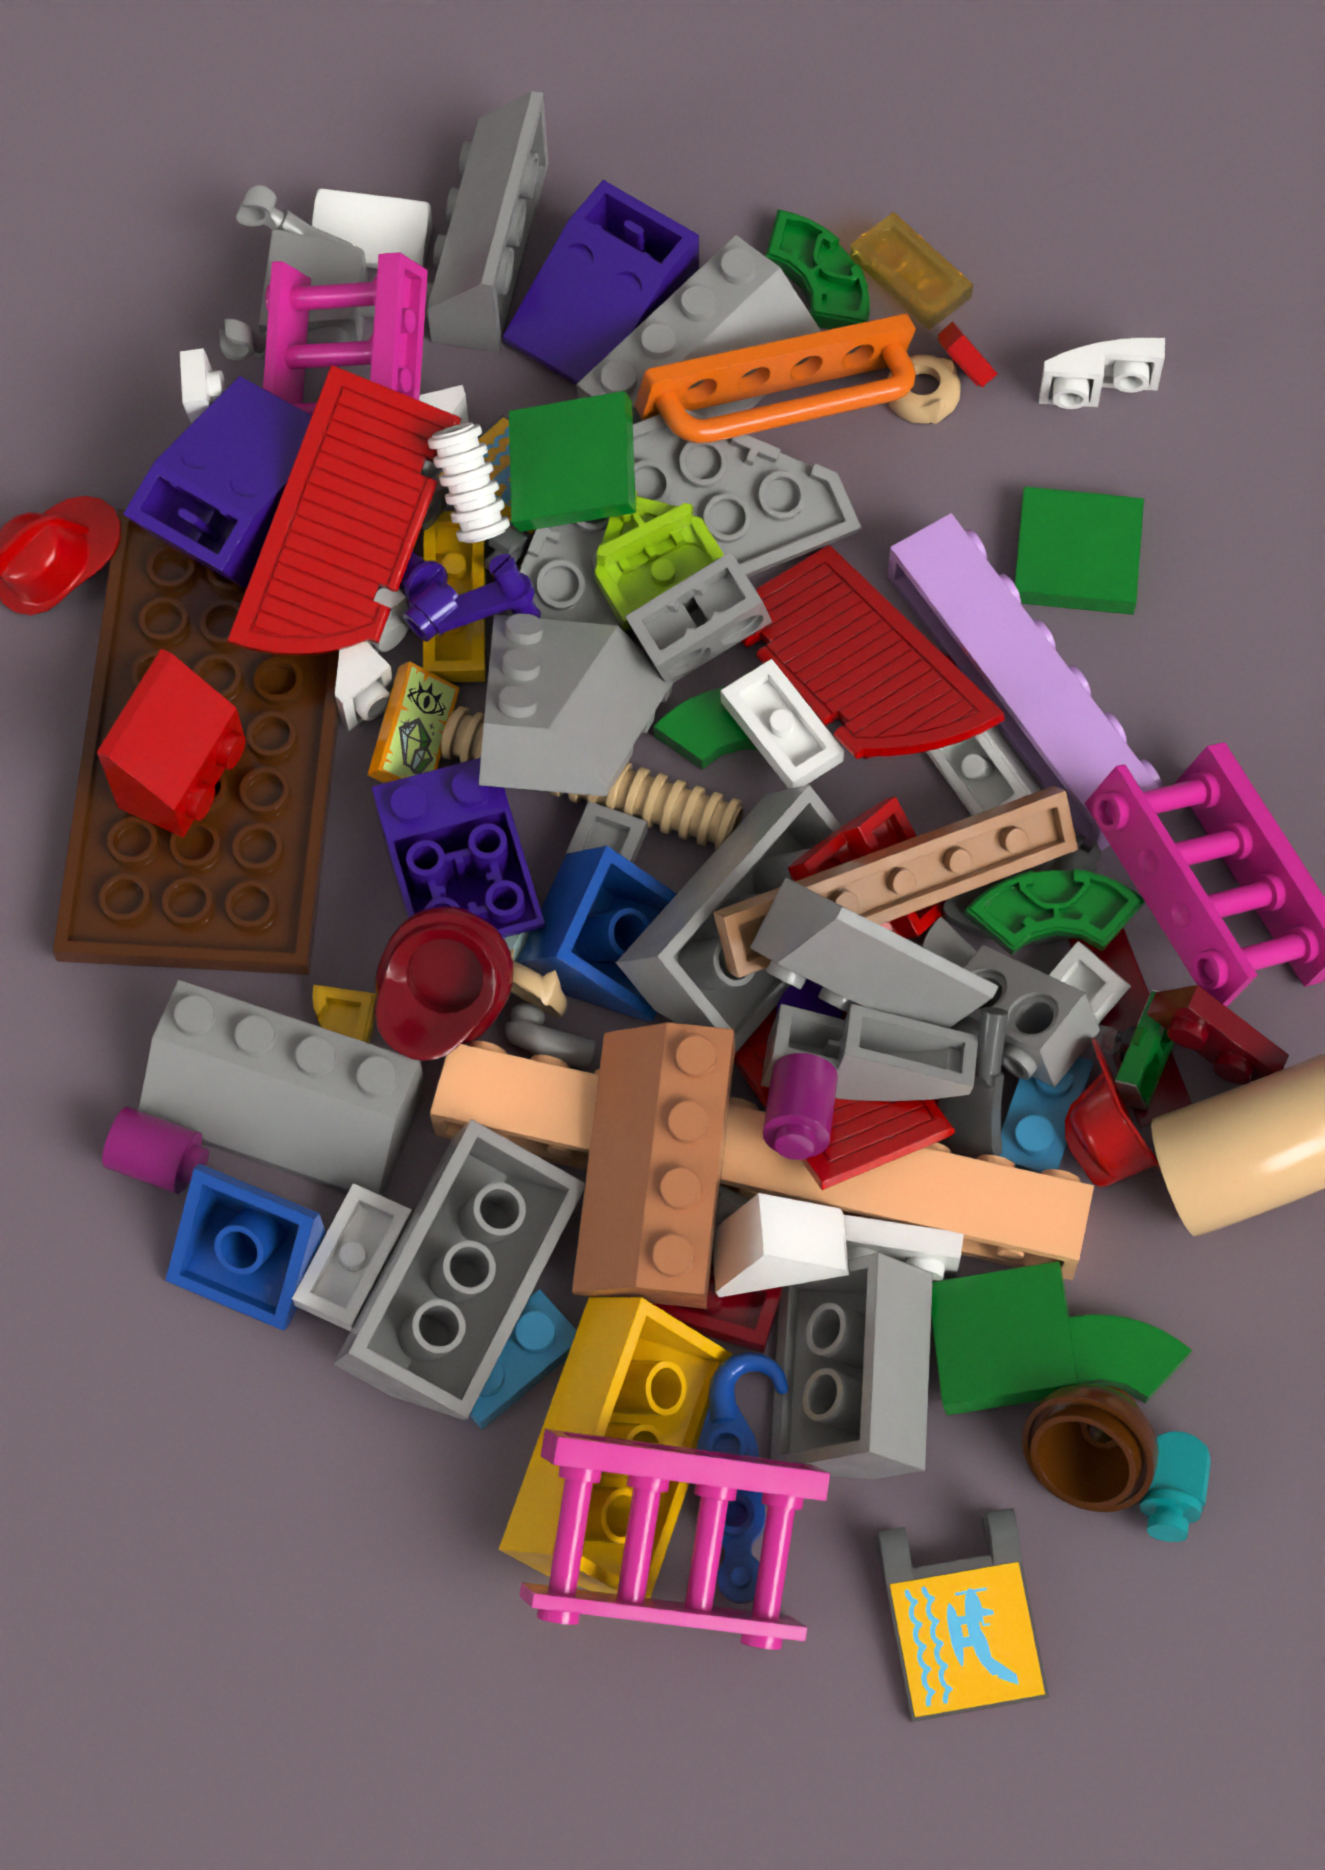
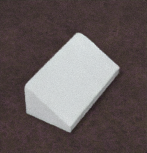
(375, 223)
(983, 771)

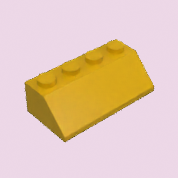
(629, 1379)

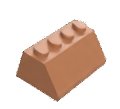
(655, 1164)

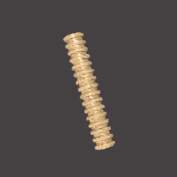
(633, 792)

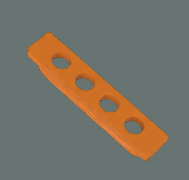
(883, 343)

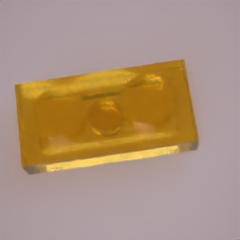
(911, 270)

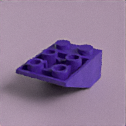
(601, 282)
(223, 480)
(457, 847)

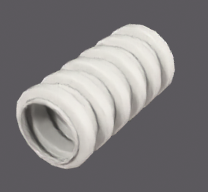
(469, 482)

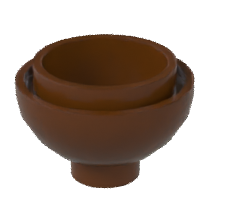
(1091, 1447)

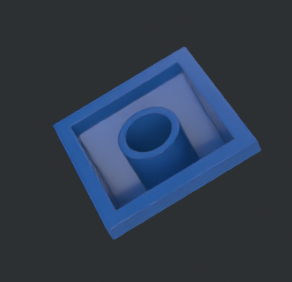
(243, 1246)

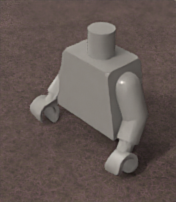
(311, 252)

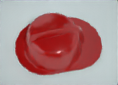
(55, 552)
(1103, 1132)

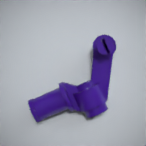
(439, 608)

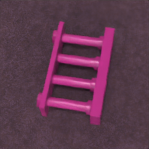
(391, 350)
(1252, 847)
(649, 1472)

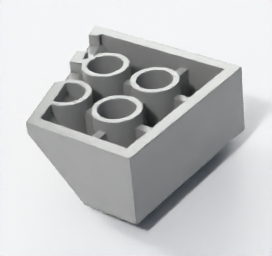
(564, 704)

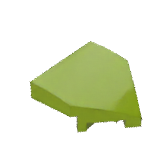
(650, 554)

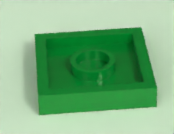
(572, 461)
(1079, 550)
(1002, 1337)

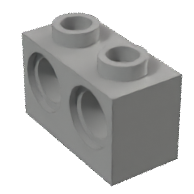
(699, 618)
(1045, 1021)

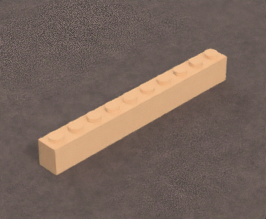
(1000, 1209)

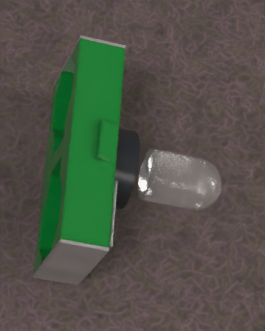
(1142, 1054)

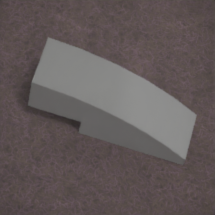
(877, 1053)

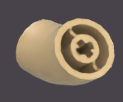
(1245, 1148)

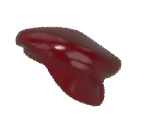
(441, 982)

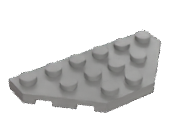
(741, 487)

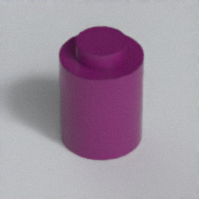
(800, 1106)
(153, 1150)

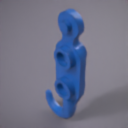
(728, 1432)

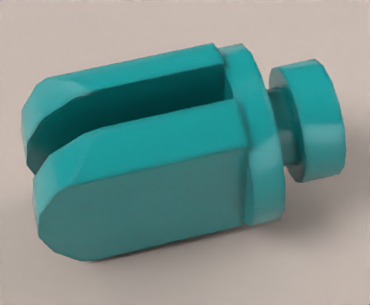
(1178, 1486)

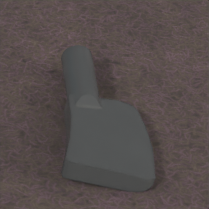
(979, 1114)

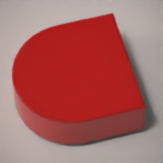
(966, 355)

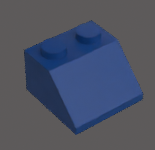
(590, 922)

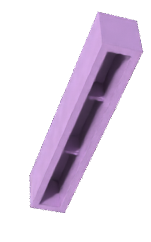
(1015, 664)

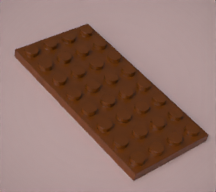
(250, 871)

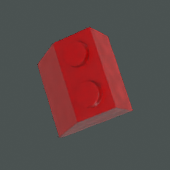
(171, 746)

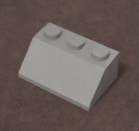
(863, 961)
(855, 1370)

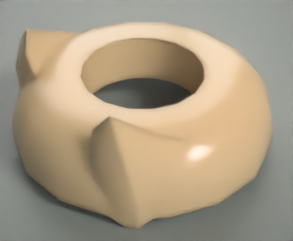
(934, 406)
(538, 989)

